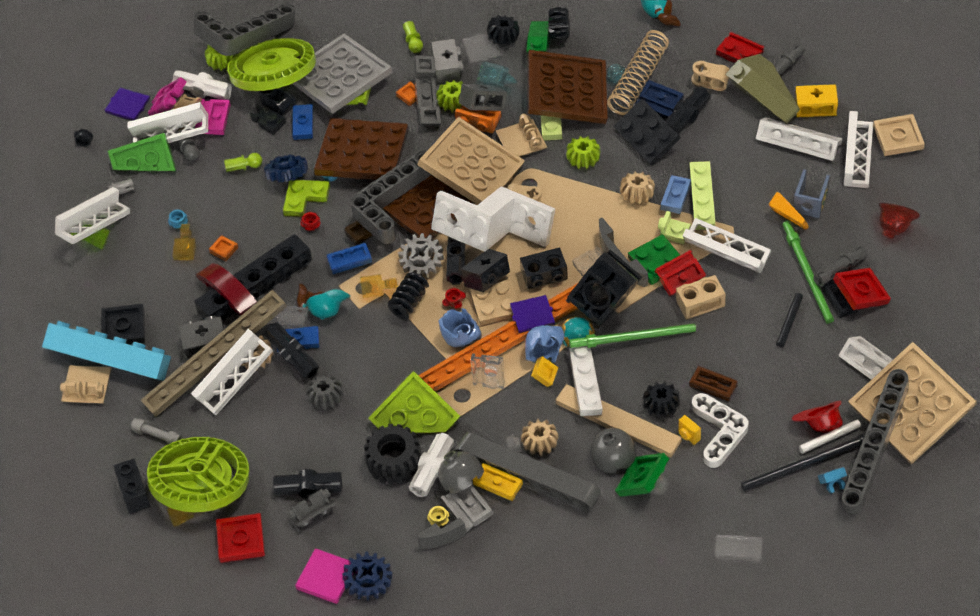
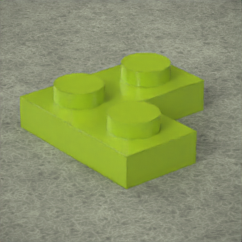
(302, 191)

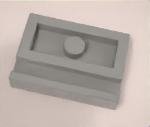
(468, 506)

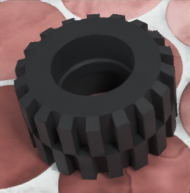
(387, 440)

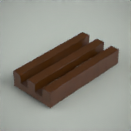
(712, 386)

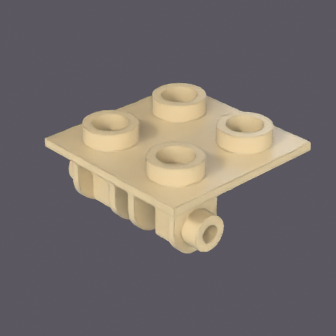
(522, 137)
(85, 384)

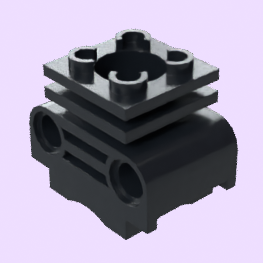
(604, 287)

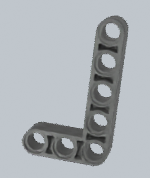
(246, 33)
(369, 201)

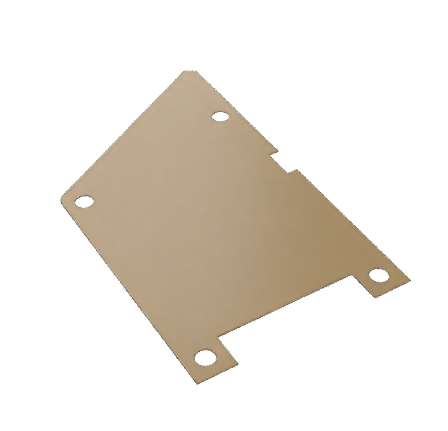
(573, 230)

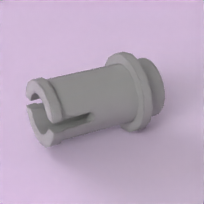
(123, 187)

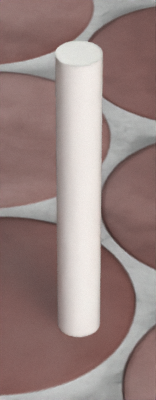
(832, 435)

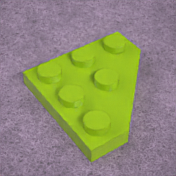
(415, 407)

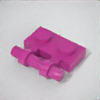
(166, 97)

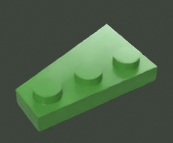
(144, 155)

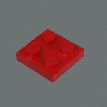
(861, 288)
(240, 537)

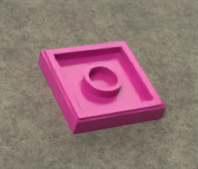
(323, 576)

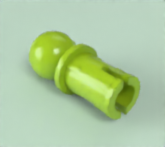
(412, 37)
(253, 160)

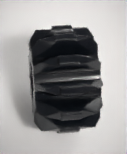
(559, 23)
(503, 30)
(661, 399)

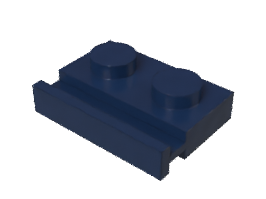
(660, 98)

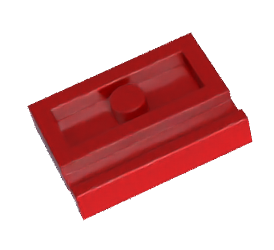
(737, 47)
(680, 271)

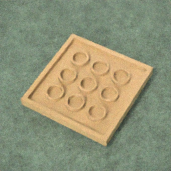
(470, 161)
(929, 409)

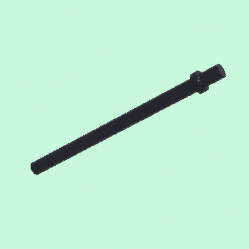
(805, 462)

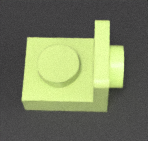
(672, 229)

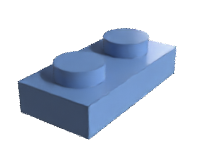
(675, 194)

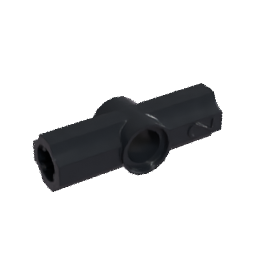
(687, 110)
(455, 261)
(291, 350)
(307, 483)

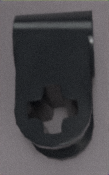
(277, 100)

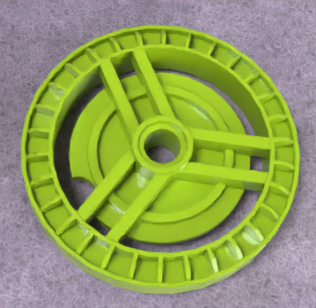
(271, 64)
(197, 474)

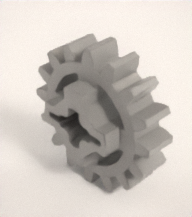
(425, 248)

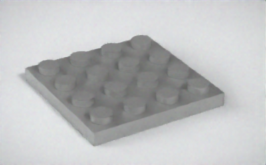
(342, 73)

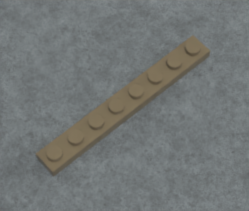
(212, 353)

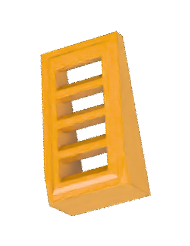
(786, 210)

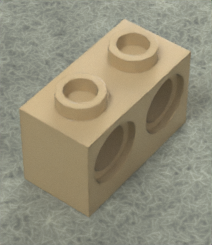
(695, 297)

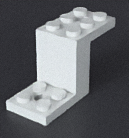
(493, 218)

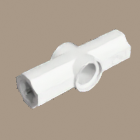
(204, 84)
(429, 464)

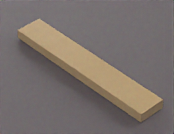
(637, 428)

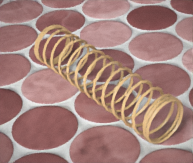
(616, 95)

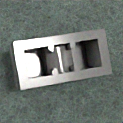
(446, 60)

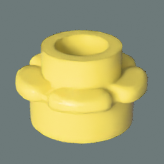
(438, 511)

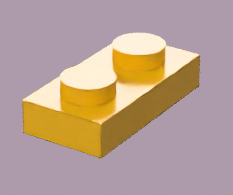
(498, 482)

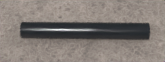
(789, 320)

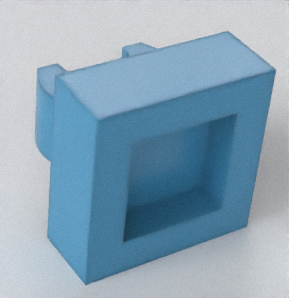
(832, 477)

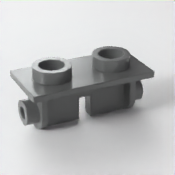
(319, 505)

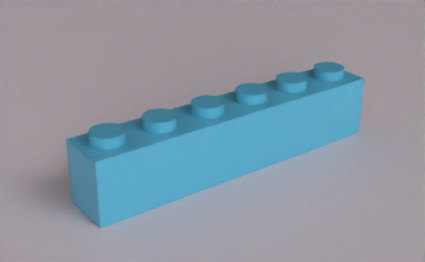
(106, 351)

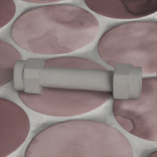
(140, 426)

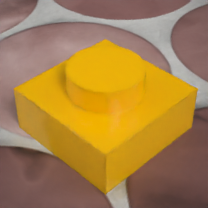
(544, 371)
(689, 430)

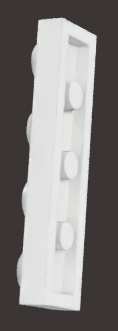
(585, 381)

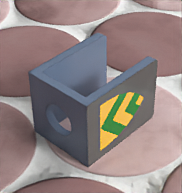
(817, 203)

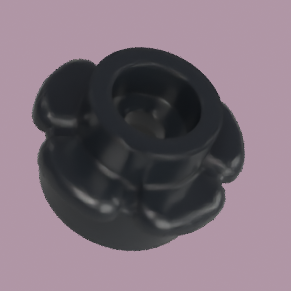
(83, 137)

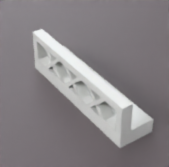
(170, 122)
(798, 138)
(851, 149)
(87, 214)
(724, 250)
(864, 356)
(228, 368)

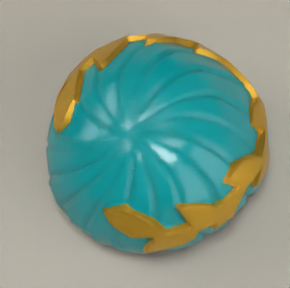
(576, 328)

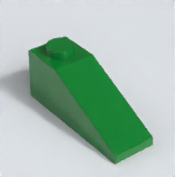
(538, 36)

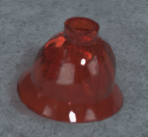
(895, 219)

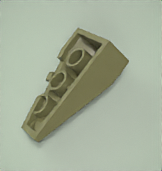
(763, 84)

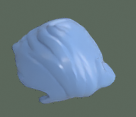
(459, 328)
(543, 342)

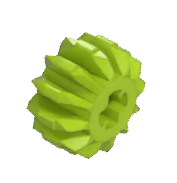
(217, 60)
(449, 95)
(583, 152)

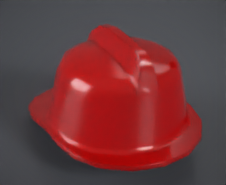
(822, 418)

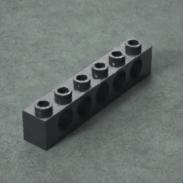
(259, 276)

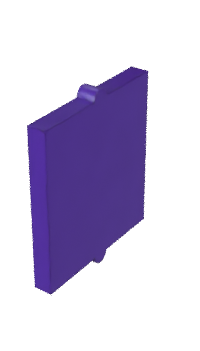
(127, 104)
(532, 313)

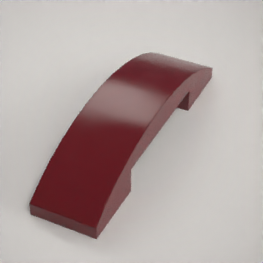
(228, 286)

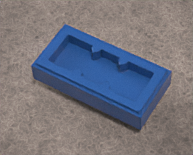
(303, 122)
(349, 258)
(306, 336)

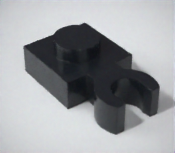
(269, 121)

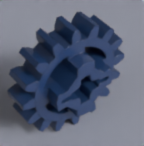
(286, 168)
(367, 576)

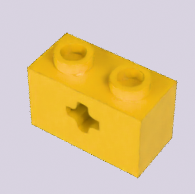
(816, 100)

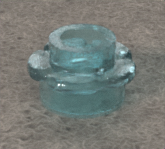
(613, 70)

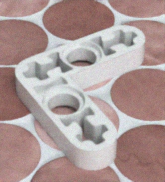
(725, 424)

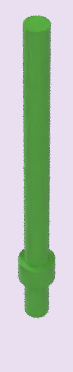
(794, 240)
(592, 340)

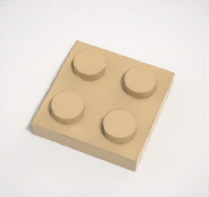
(898, 135)
(494, 303)

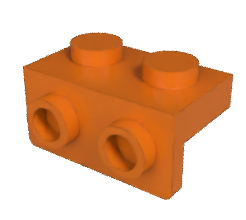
(480, 119)

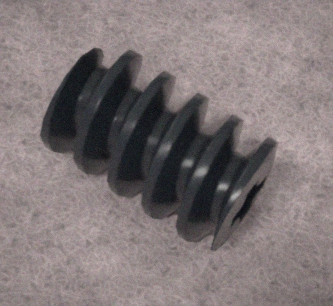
(407, 295)

